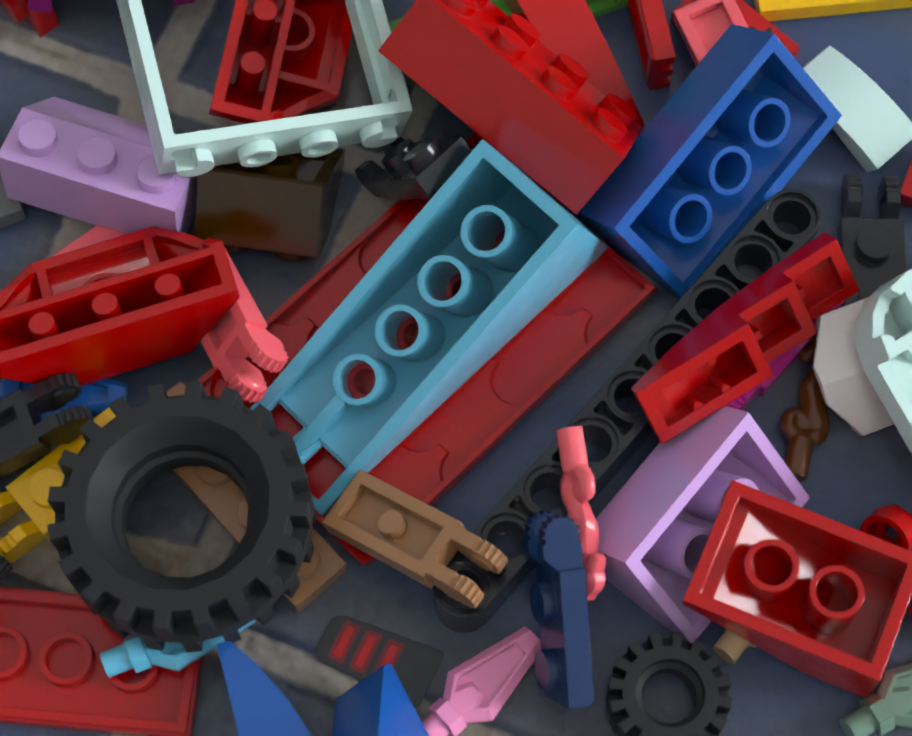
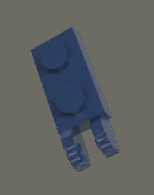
(561, 608)

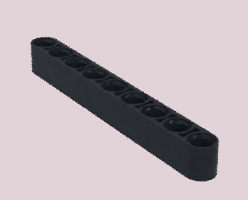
(604, 423)

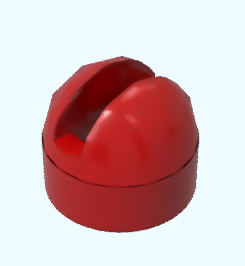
(886, 516)

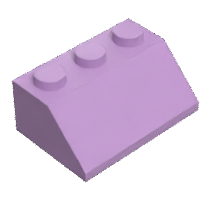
(92, 169)
(669, 506)

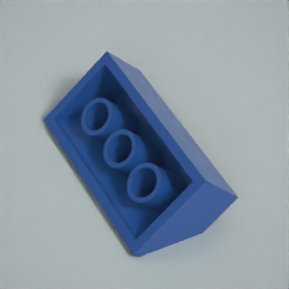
(711, 158)

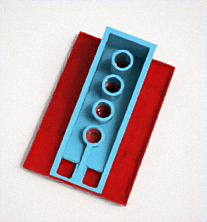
(440, 332)

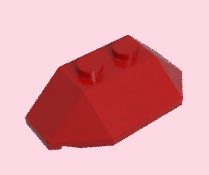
(281, 59)
(113, 306)

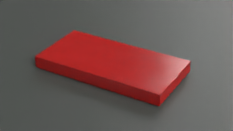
(58, 680)

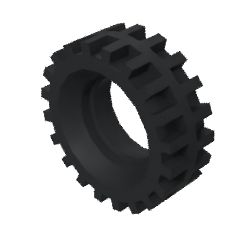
(152, 441)

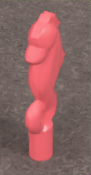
(576, 489)

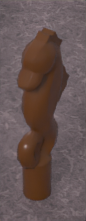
(805, 425)

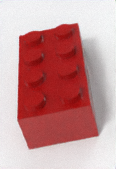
(515, 93)

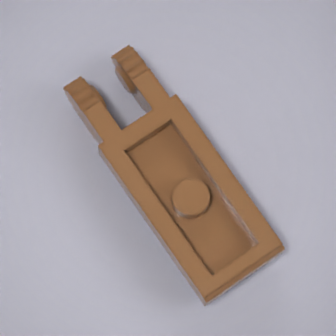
(410, 536)

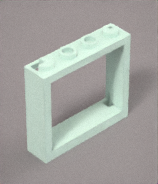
(263, 141)

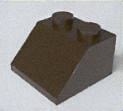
(271, 206)

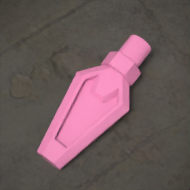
(482, 684)

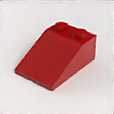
(803, 588)

